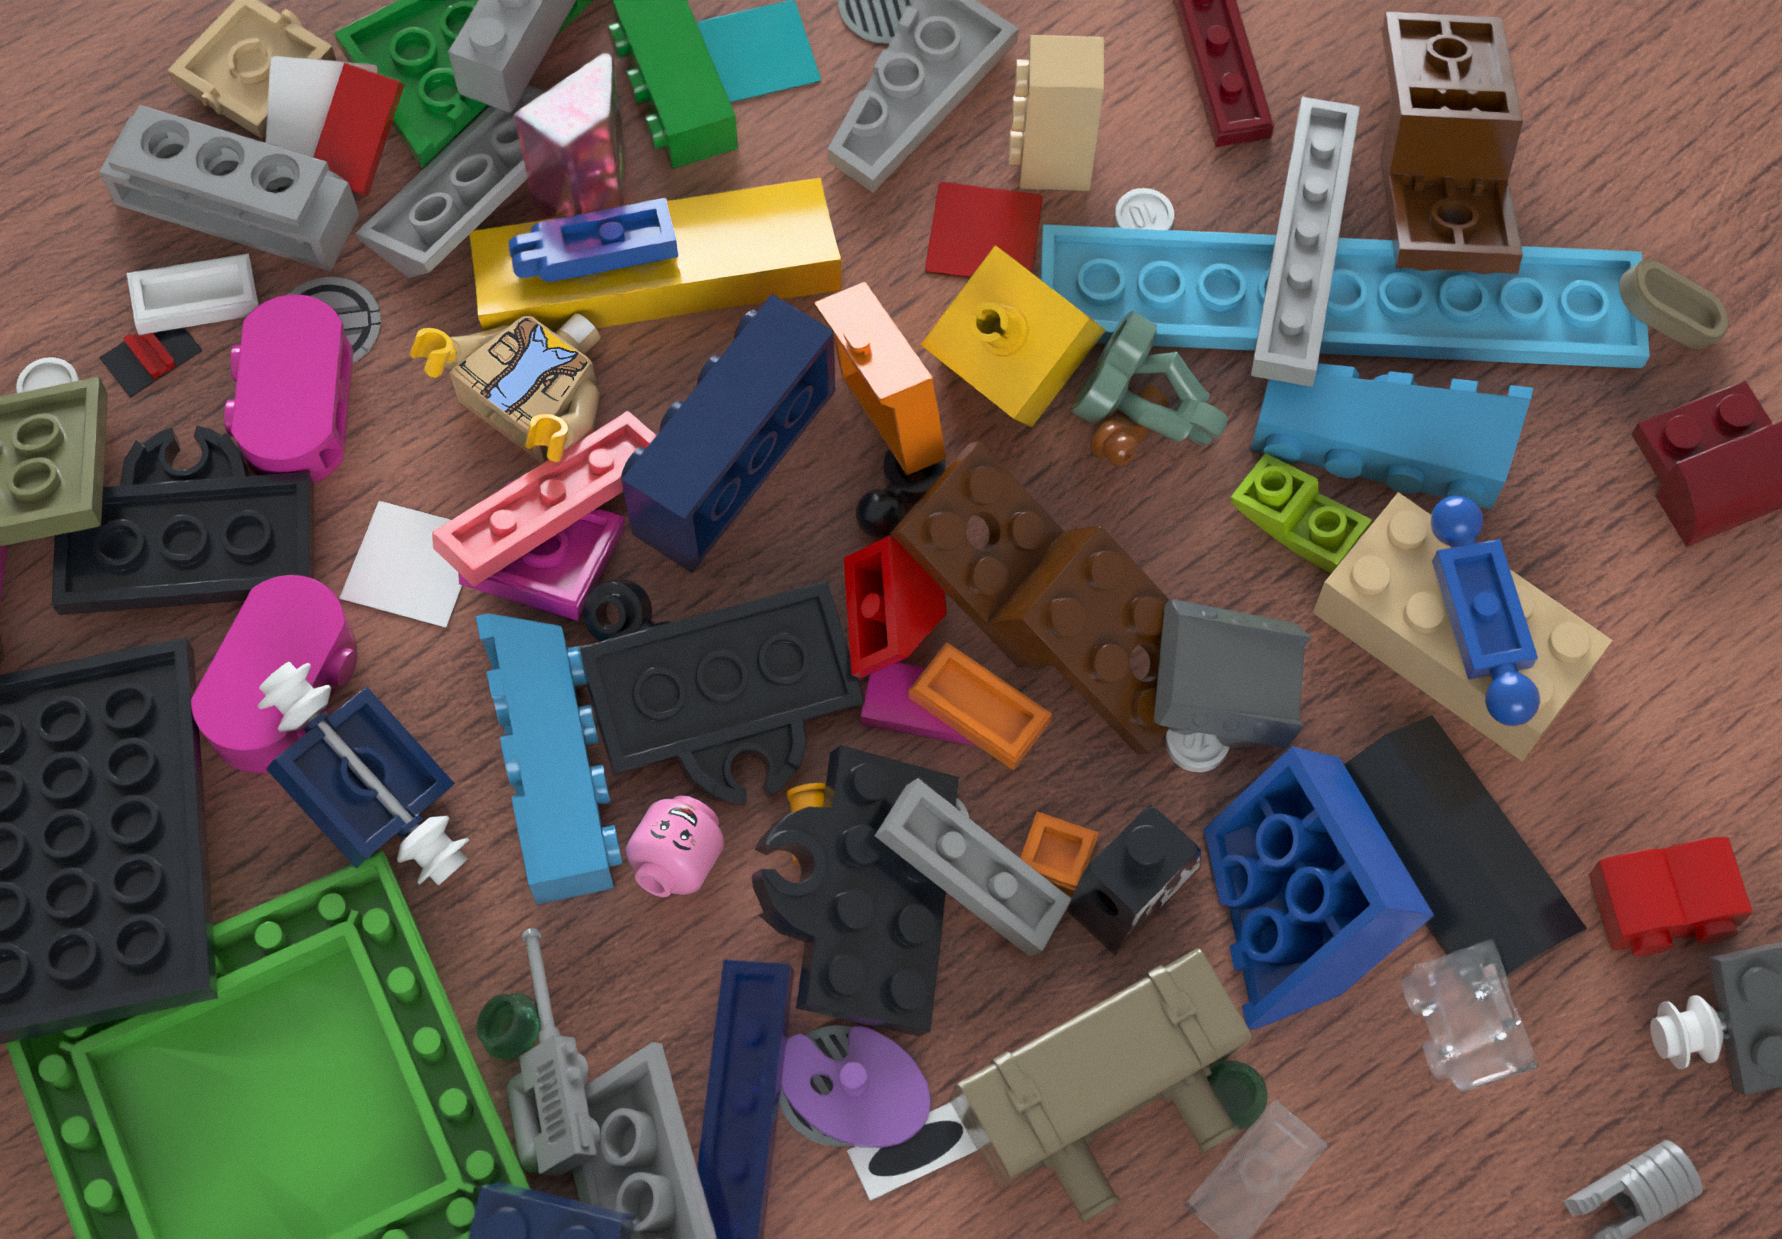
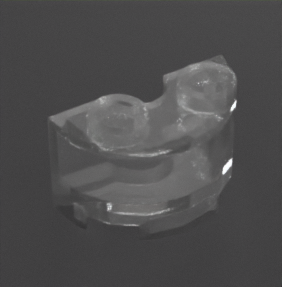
(1469, 1018)

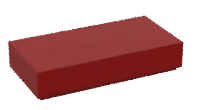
(358, 125)

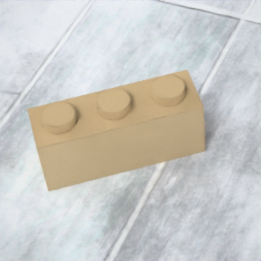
(1057, 112)

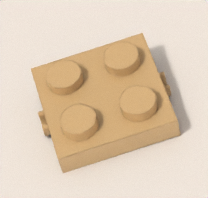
(232, 60)

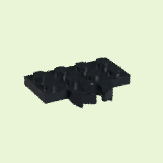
(186, 532)
(723, 689)
(858, 905)

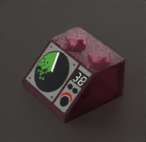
(576, 143)

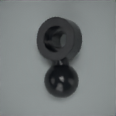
(884, 509)
(633, 607)

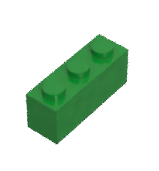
(674, 79)

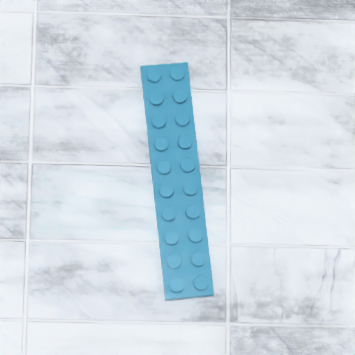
(1214, 286)

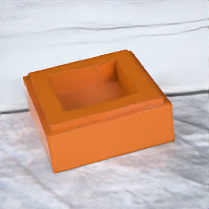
(1059, 851)

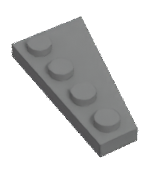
(916, 83)

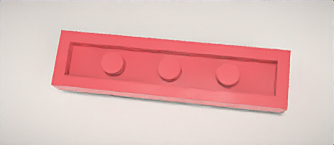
(541, 502)

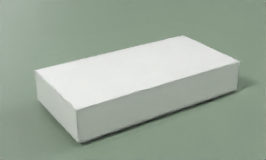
(192, 294)

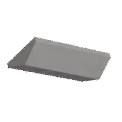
(451, 193)
(643, 1152)

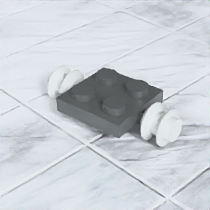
(1747, 1020)

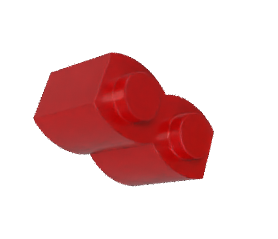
(1671, 895)

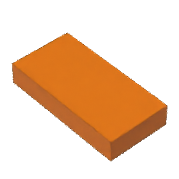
(980, 706)

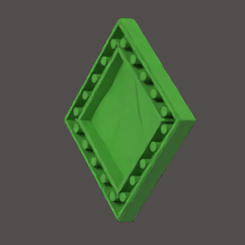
(294, 1104)

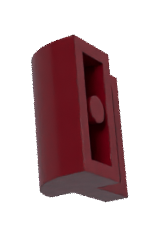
(1714, 462)

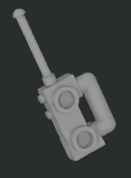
(549, 1092)

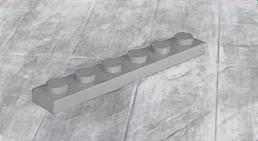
(1306, 243)

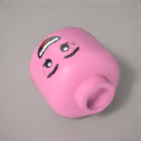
(675, 846)

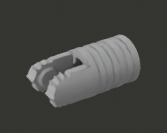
(1641, 1191)

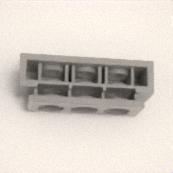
(230, 187)

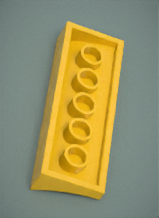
(730, 252)

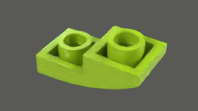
(1296, 515)

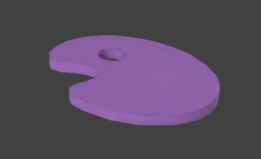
(875, 1094)

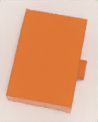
(885, 377)

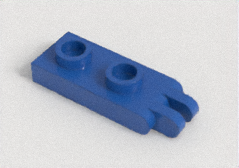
(595, 242)

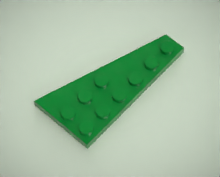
(412, 46)

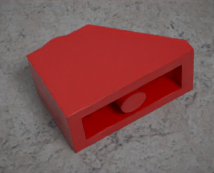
(888, 605)

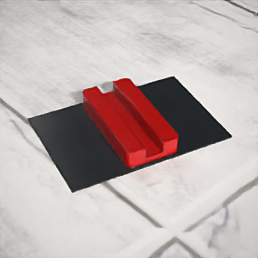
(149, 357)

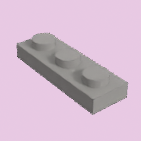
(973, 867)

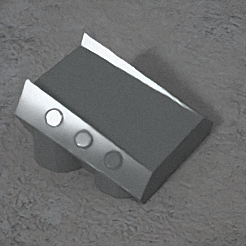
(1230, 675)

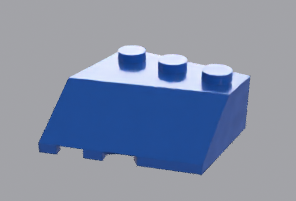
(1308, 886)

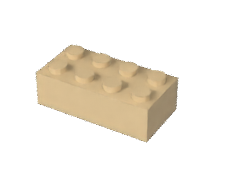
(1394, 610)

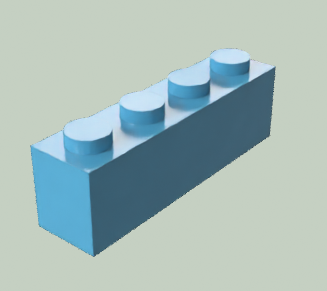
(1396, 431)
(549, 758)

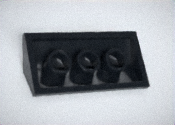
(1461, 848)

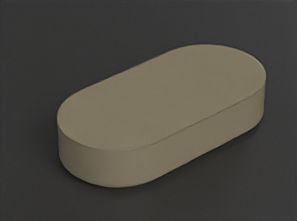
(1673, 304)

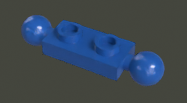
(1484, 610)

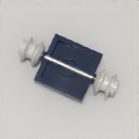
(360, 775)

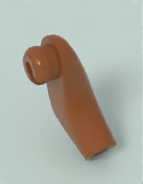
(1120, 435)

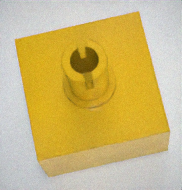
(1012, 337)

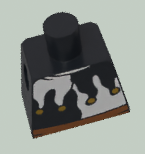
(1139, 874)

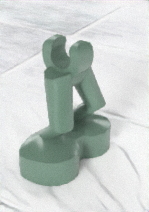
(1127, 355)

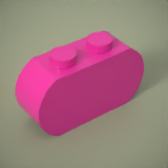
(291, 388)
(278, 624)

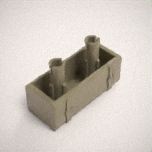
(1098, 1070)

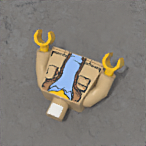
(522, 380)

